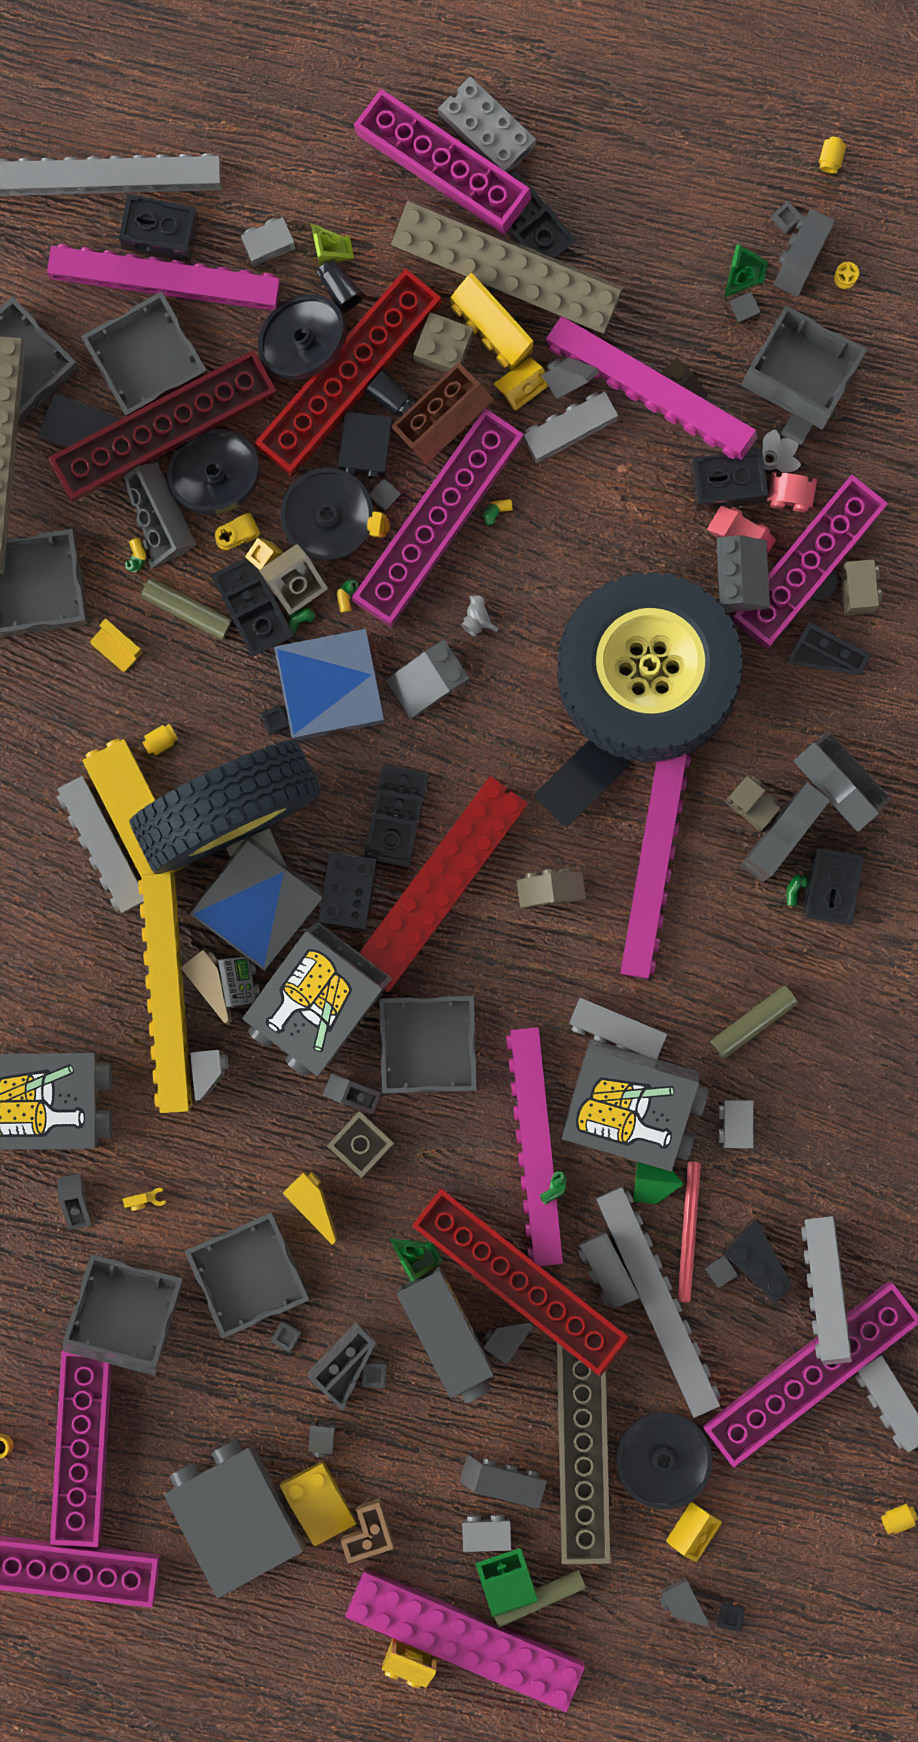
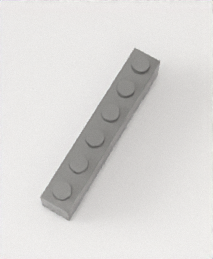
(101, 843)
(827, 1290)

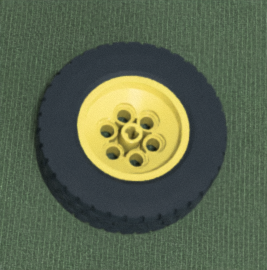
(649, 614)
(224, 806)

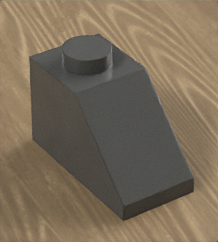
(568, 375)
(796, 429)
(352, 1094)
(74, 1201)
(506, 1339)
(321, 1438)
(682, 1602)

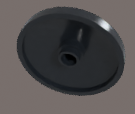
(302, 337)
(214, 472)
(326, 514)
(664, 1460)

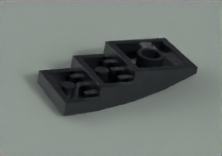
(539, 227)
(72, 421)
(252, 606)
(580, 782)
(396, 814)

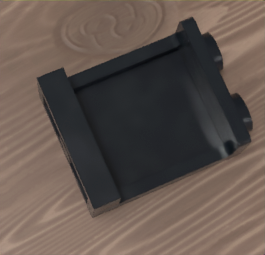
(365, 444)

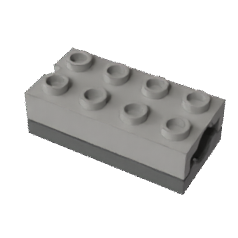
(486, 126)

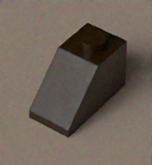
(682, 375)

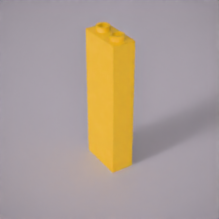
(122, 792)

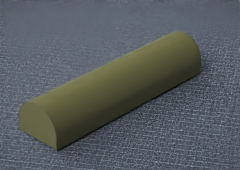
(186, 609)
(754, 1022)
(546, 1595)

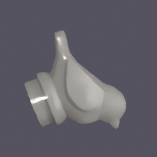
(477, 617)

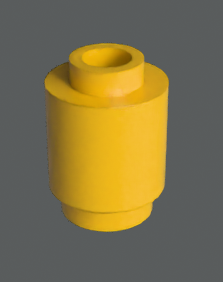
(832, 155)
(160, 739)
(899, 1519)

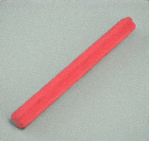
(689, 1231)

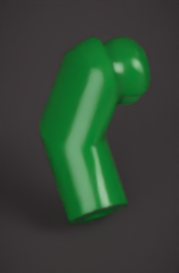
(299, 616)
(793, 887)
(556, 1188)

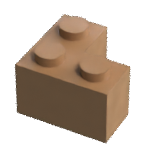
(373, 1537)

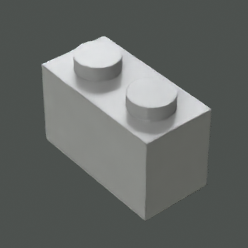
(267, 241)
(737, 1124)
(486, 1533)

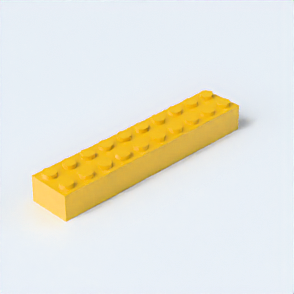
(167, 992)

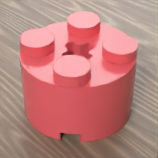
(791, 491)

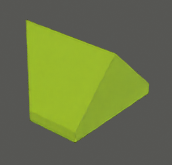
(331, 245)

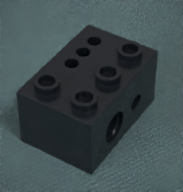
(158, 228)
(728, 481)
(832, 887)
(348, 891)

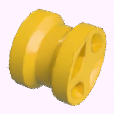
(848, 270)

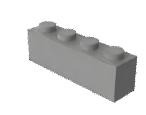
(570, 427)
(616, 1028)
(892, 1402)

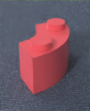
(732, 523)

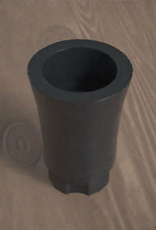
(340, 286)
(389, 394)

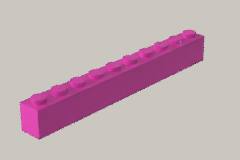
(171, 278)
(653, 389)
(653, 867)
(536, 1145)

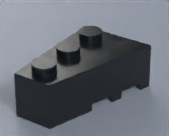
(828, 652)
(757, 1260)

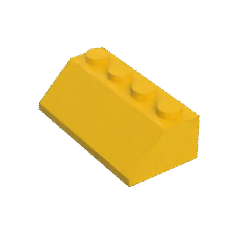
(491, 322)

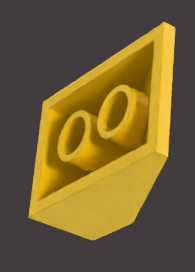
(311, 1202)
(318, 1503)
(409, 1663)

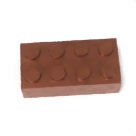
(442, 413)

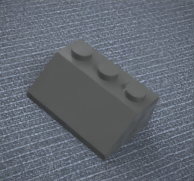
(743, 573)
(607, 1270)

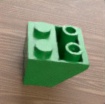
(506, 1582)

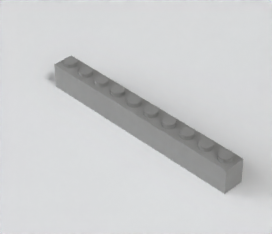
(110, 175)
(657, 1301)

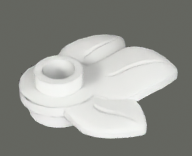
(781, 451)

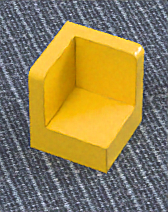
(263, 553)

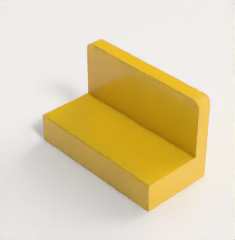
(522, 383)
(116, 646)
(693, 1532)

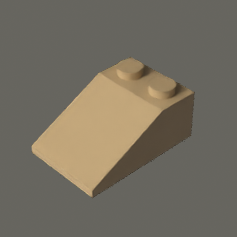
(206, 976)

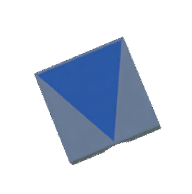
(329, 684)

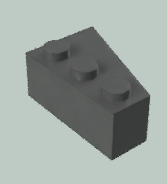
(803, 251)
(342, 1364)
(503, 1481)

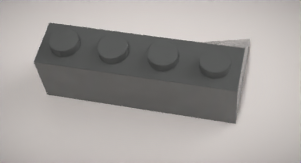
(158, 514)

